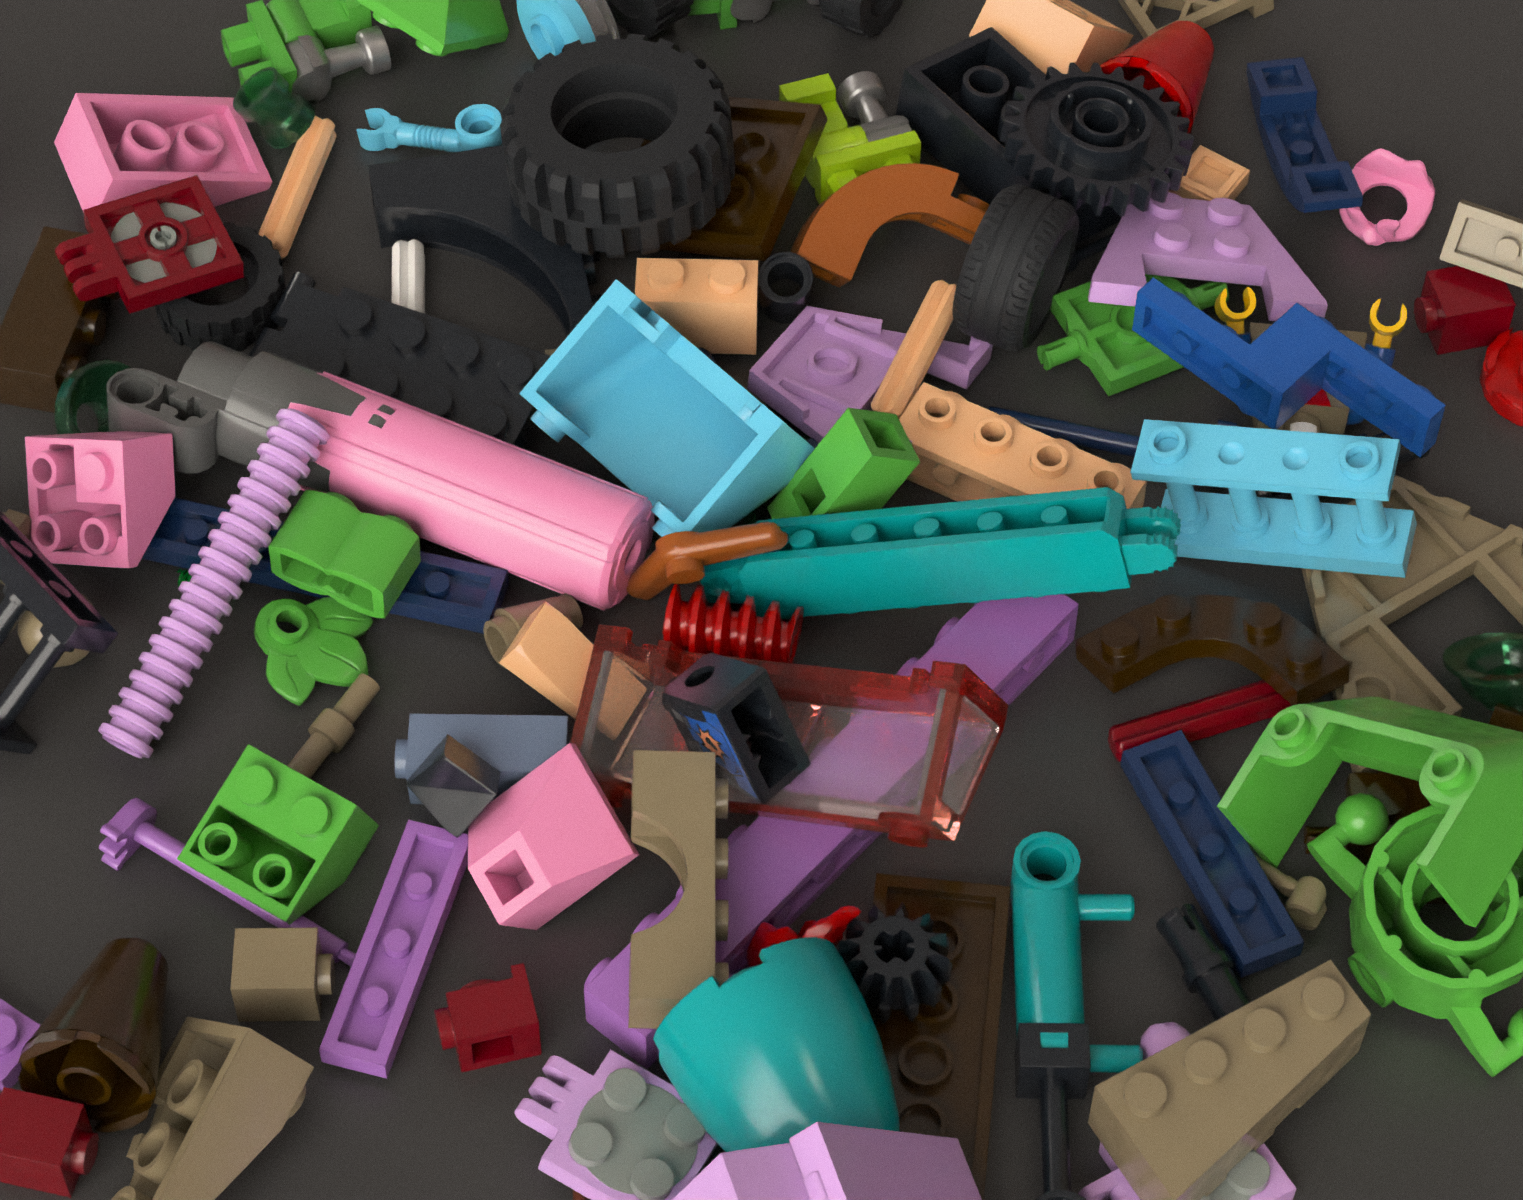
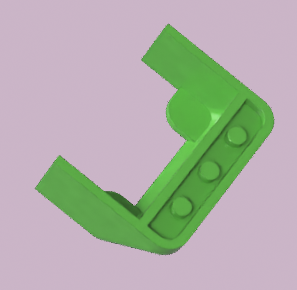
(1459, 765)

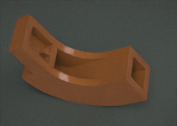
(845, 221)

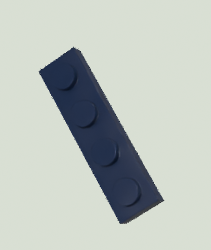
(1211, 854)

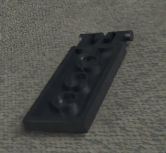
(407, 357)

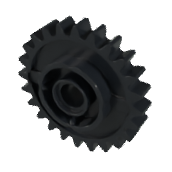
(1096, 138)

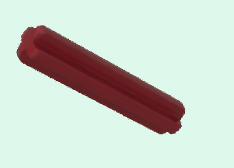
(1200, 717)

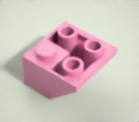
(98, 495)
(546, 842)

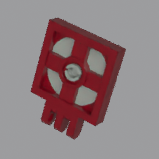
(151, 247)

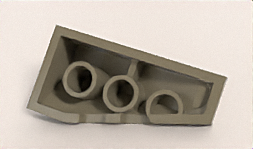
(217, 1108)

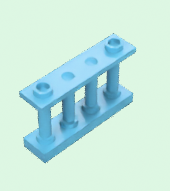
(1275, 530)

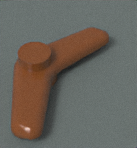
(683, 555)

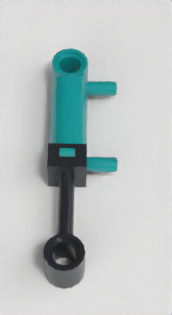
(1051, 1029)

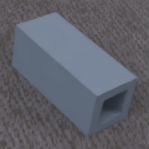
(506, 742)

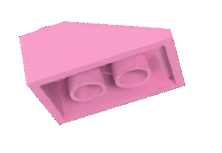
(146, 141)

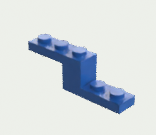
(1288, 366)

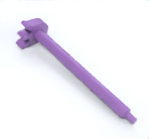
(135, 827)

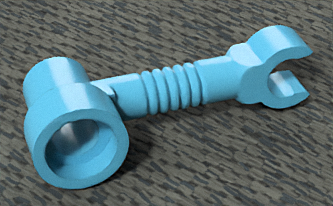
(475, 129)

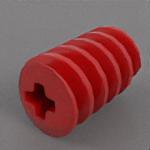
(728, 632)

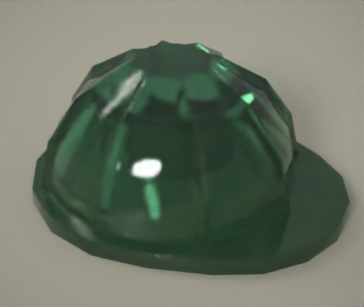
(1489, 667)

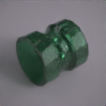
(277, 111)

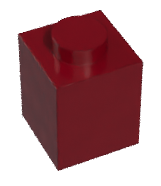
(1462, 309)
(44, 1142)

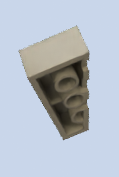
(1223, 1090)

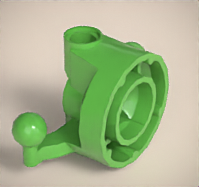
(1398, 953)

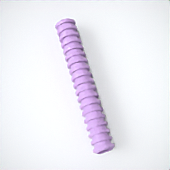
(214, 582)

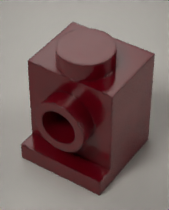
(490, 1021)

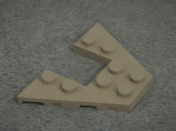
(1356, 608)

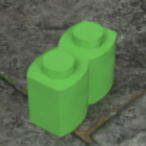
(345, 553)

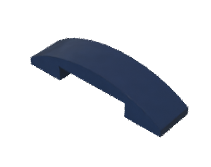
(1295, 138)

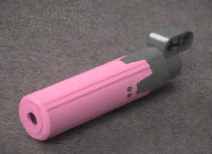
(404, 463)

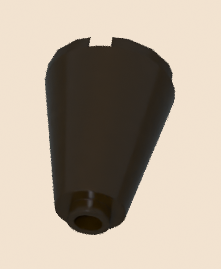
(104, 1037)

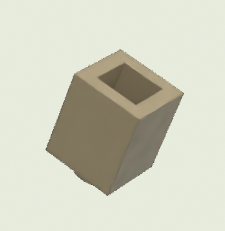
(280, 974)

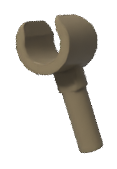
(1305, 896)

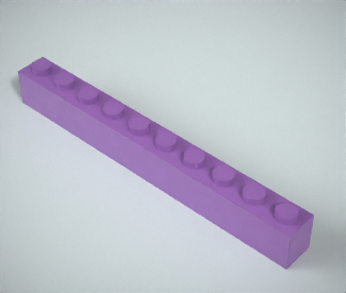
(788, 864)

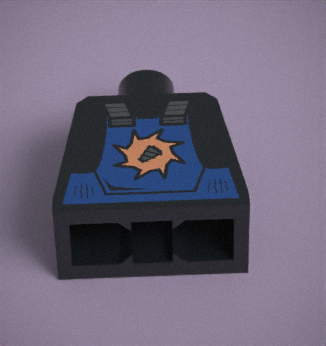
(731, 702)

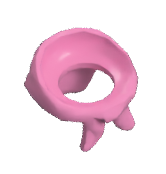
(1409, 178)

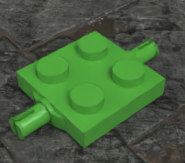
(1104, 336)

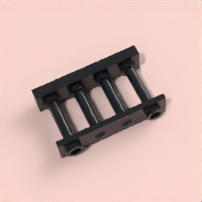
(66, 619)

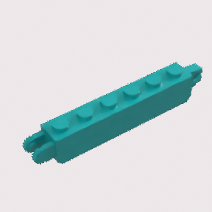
(952, 554)

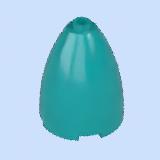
(778, 1050)

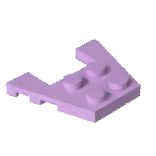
(1201, 242)
(838, 363)

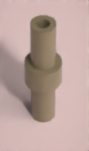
(334, 726)

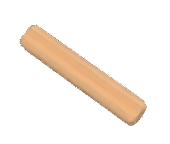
(298, 185)
(916, 350)

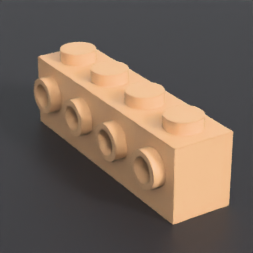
(989, 455)

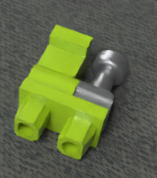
(857, 149)

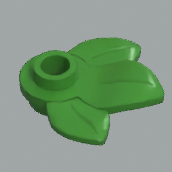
(320, 649)

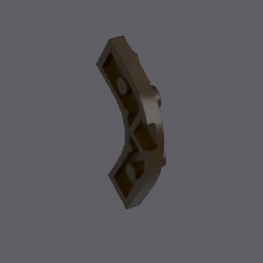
(1219, 627)

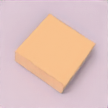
(1212, 177)

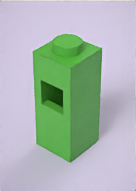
(851, 468)

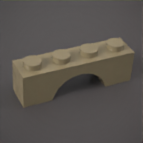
(675, 818)

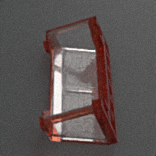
(879, 745)

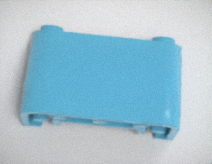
(663, 417)

